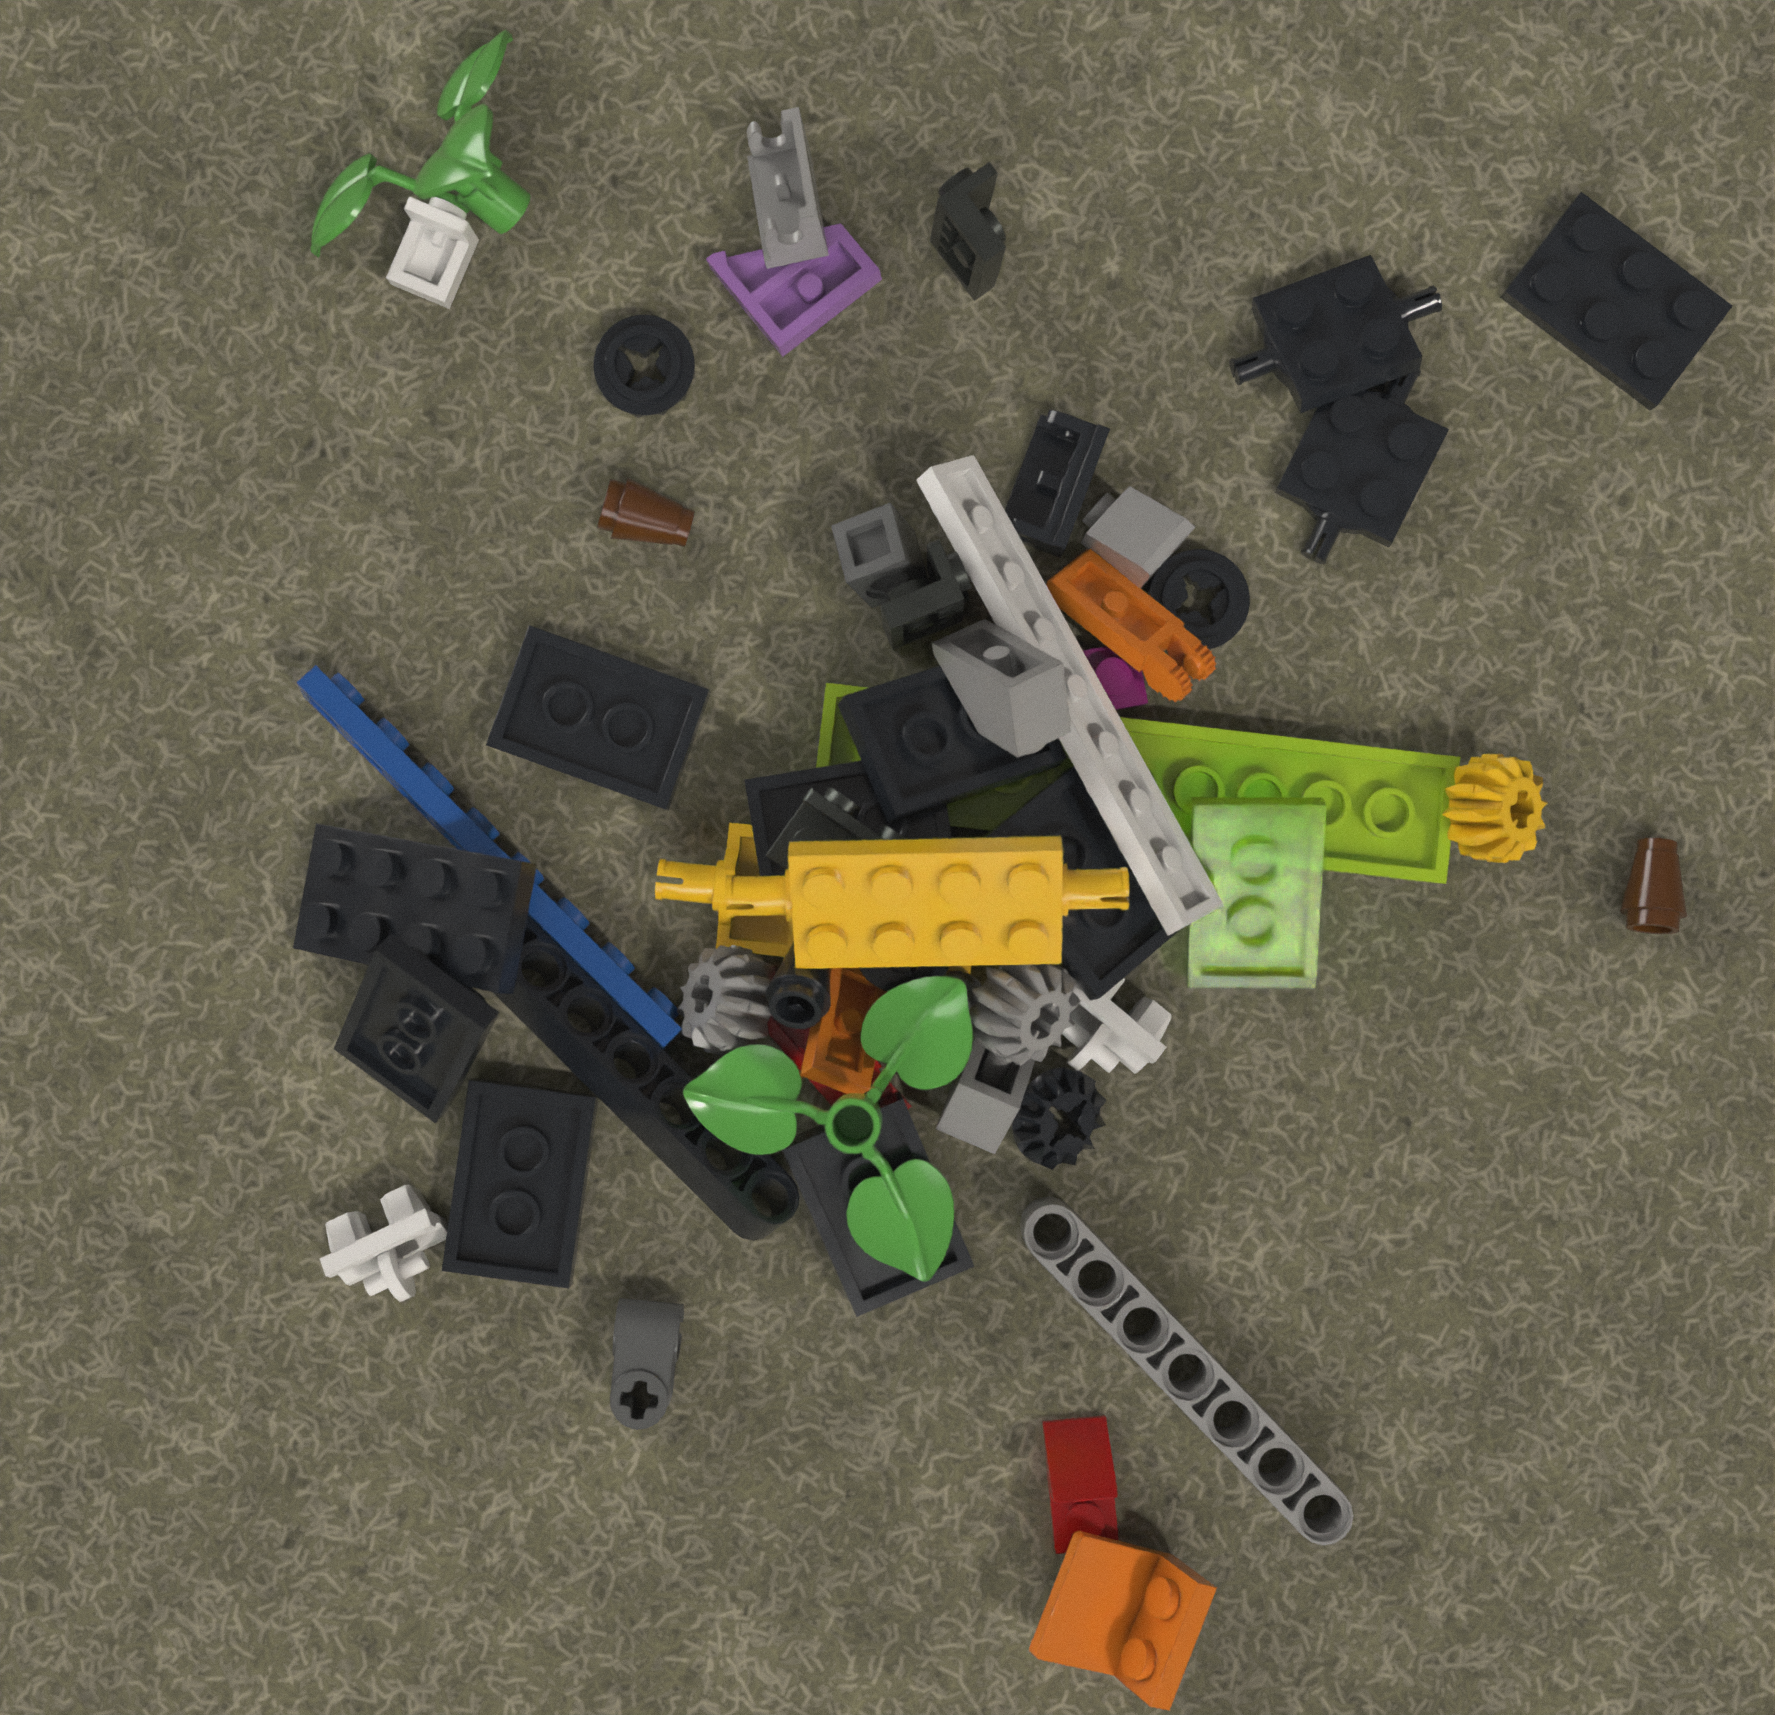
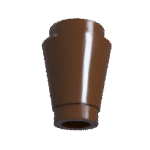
(644, 515)
(1654, 889)

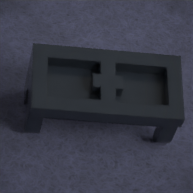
(1054, 480)

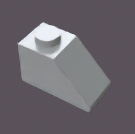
(1134, 533)
(1006, 686)
(984, 1098)

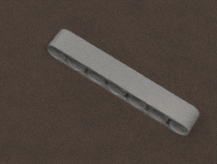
(1202, 1394)

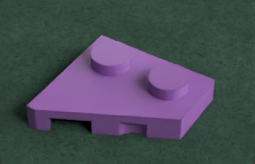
(801, 296)

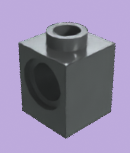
(878, 553)

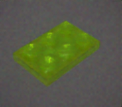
(1269, 876)

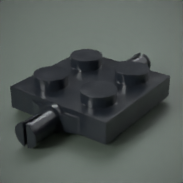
(1335, 334)
(1361, 465)

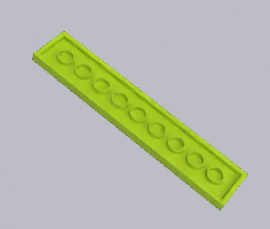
(1378, 800)

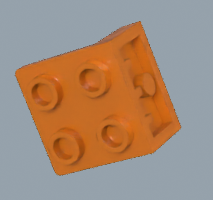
(1124, 1615)

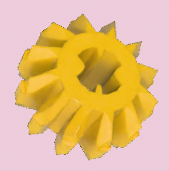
(1495, 808)

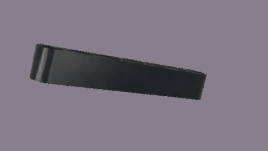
(638, 1099)

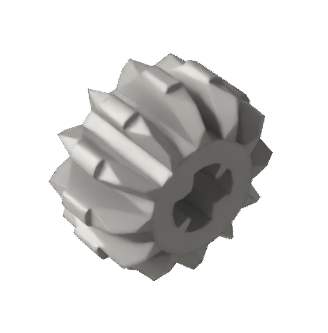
(726, 999)
(1023, 1010)

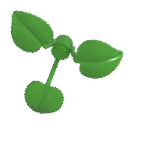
(458, 165)
(918, 1032)

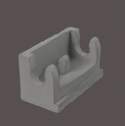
(786, 193)

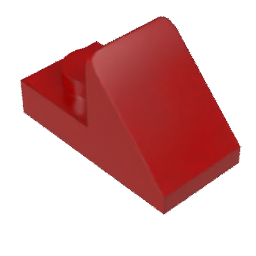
(1080, 1479)

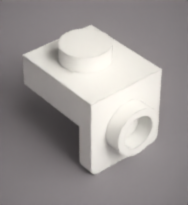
(433, 251)

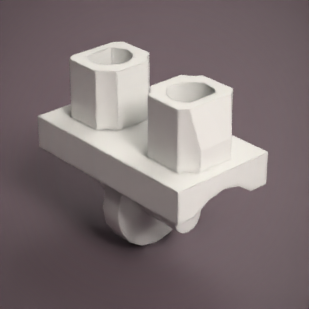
(1111, 1035)
(390, 1254)

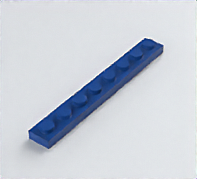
(429, 792)

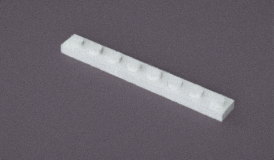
(1098, 739)

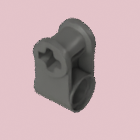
(647, 1351)

